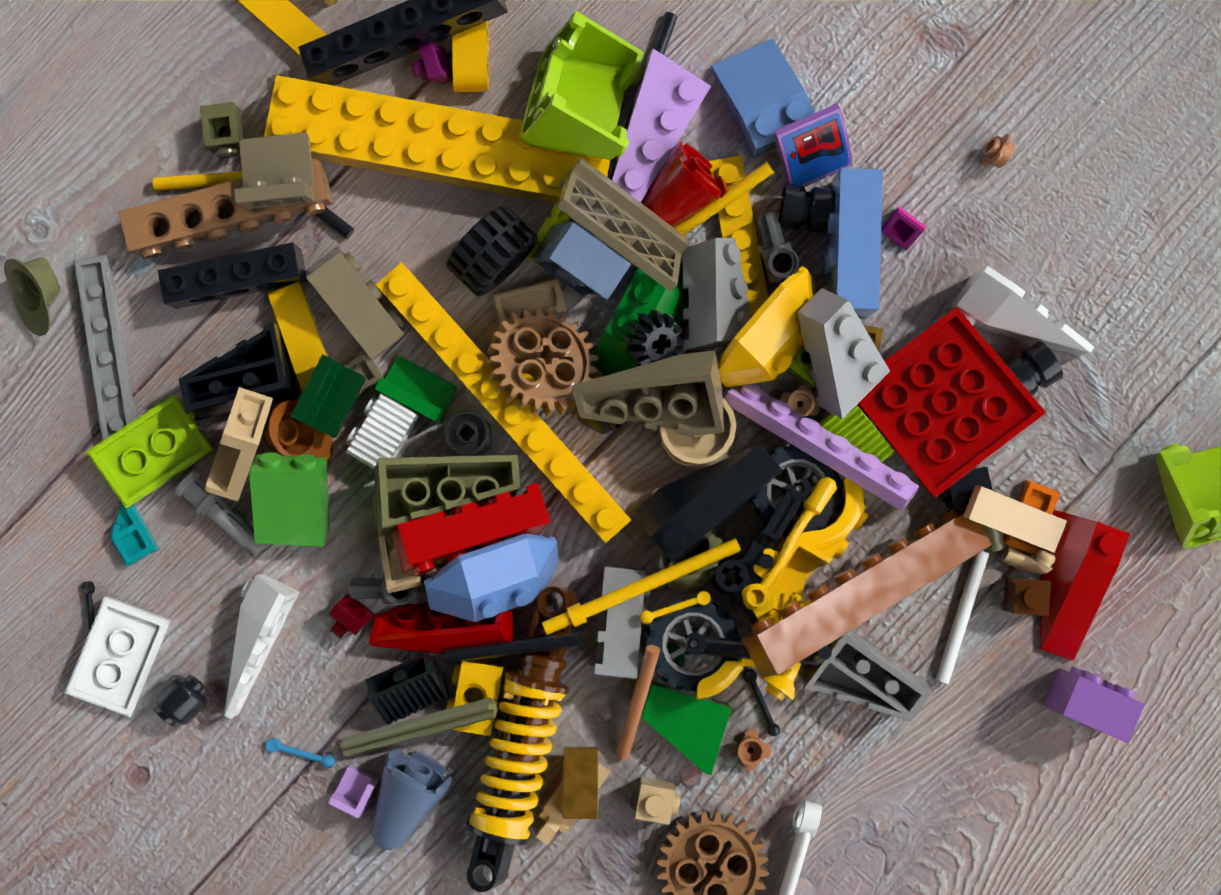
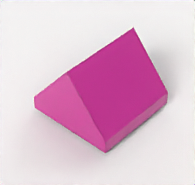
(903, 228)

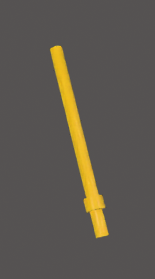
(578, 613)

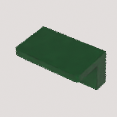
(328, 396)

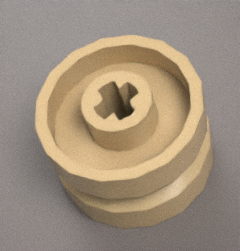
(700, 450)

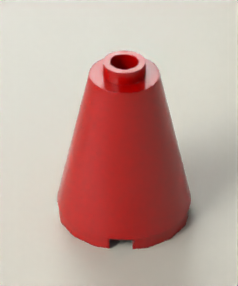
(683, 186)

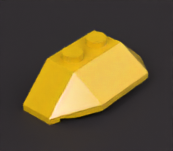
(770, 336)

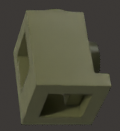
(215, 120)

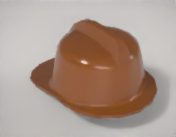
(292, 437)

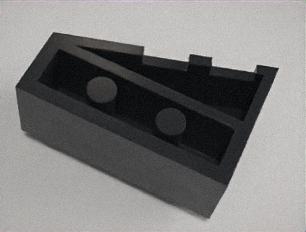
(253, 365)

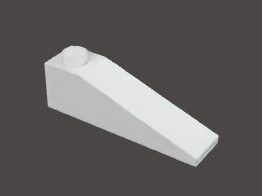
(998, 307)
(259, 624)

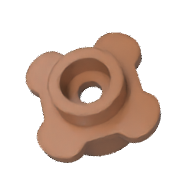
(998, 151)
(760, 751)

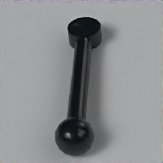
(88, 589)
(750, 676)

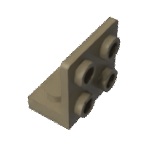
(276, 171)

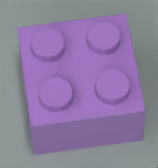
(1099, 706)

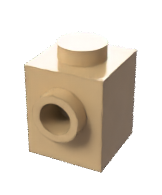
(656, 801)

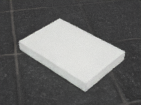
(118, 656)

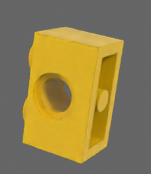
(482, 675)

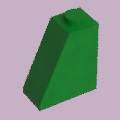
(687, 723)

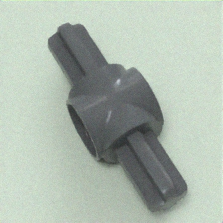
(775, 244)
(376, 589)

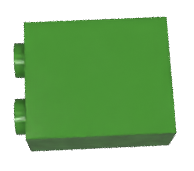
(290, 499)

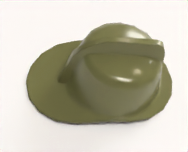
(33, 290)

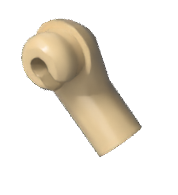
(1026, 563)

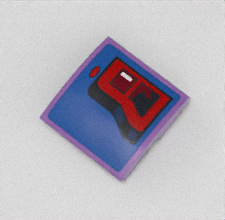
(813, 146)

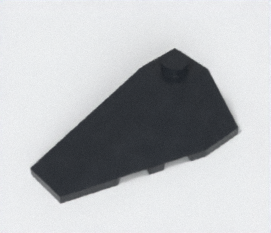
(697, 505)

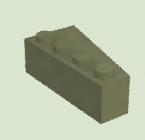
(429, 485)

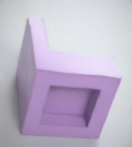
(354, 791)

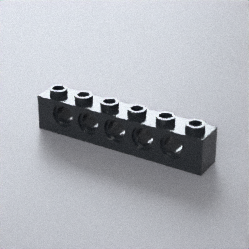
(391, 36)

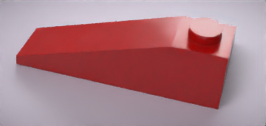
(1079, 580)

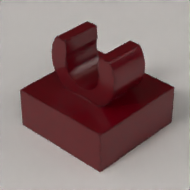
(350, 616)

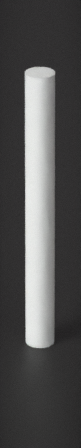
(962, 617)

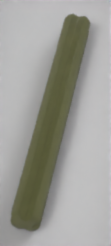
(419, 727)

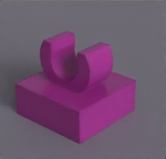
(433, 65)

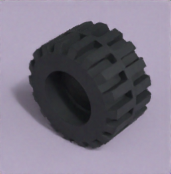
(491, 250)

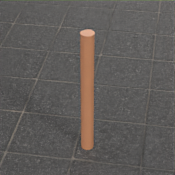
(637, 702)

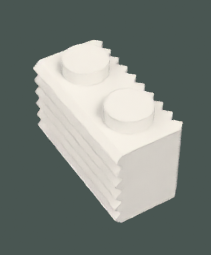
(382, 431)

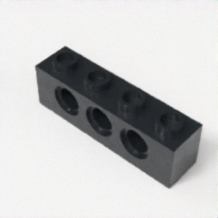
(232, 275)

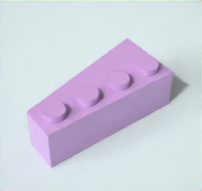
(658, 118)

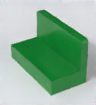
(417, 389)

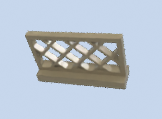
(622, 223)

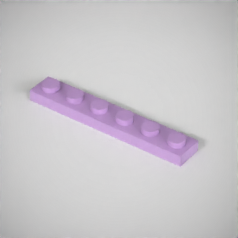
(822, 445)

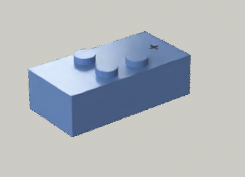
(855, 238)

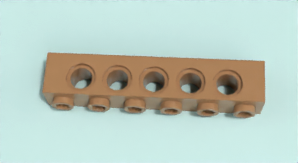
(141, 222)

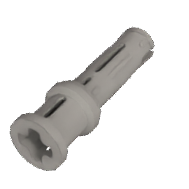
(212, 505)

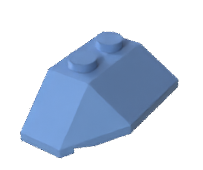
(494, 578)

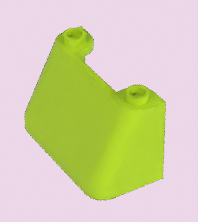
(581, 91)
(1192, 492)

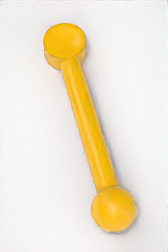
(702, 598)

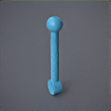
(273, 745)

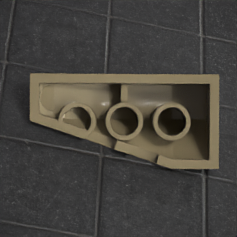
(667, 393)

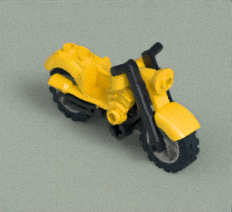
(767, 577)

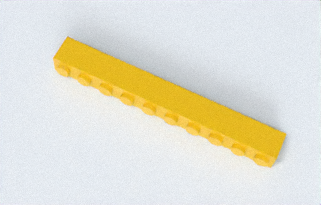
(526, 429)

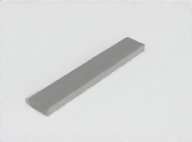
(105, 343)

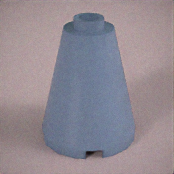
(406, 796)

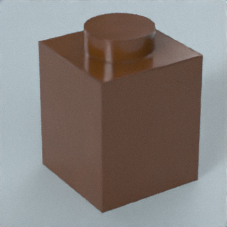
(1027, 596)

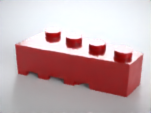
(442, 538)

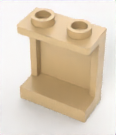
(238, 444)

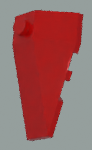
(425, 630)

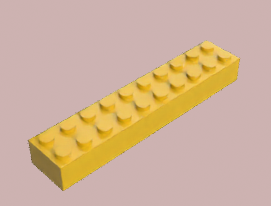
(419, 140)

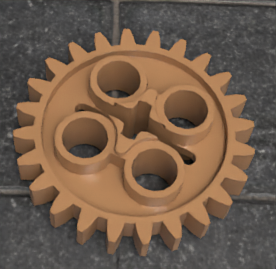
(541, 360)
(686, 849)

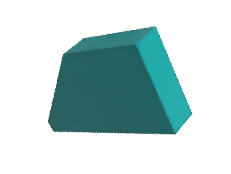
(132, 536)

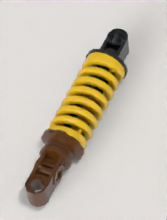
(519, 751)

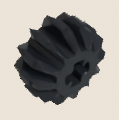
(653, 338)

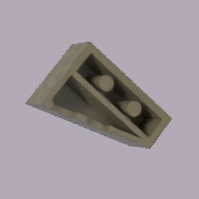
(355, 301)

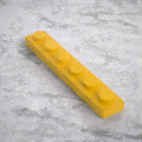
(738, 223)

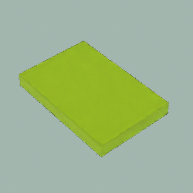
(150, 451)

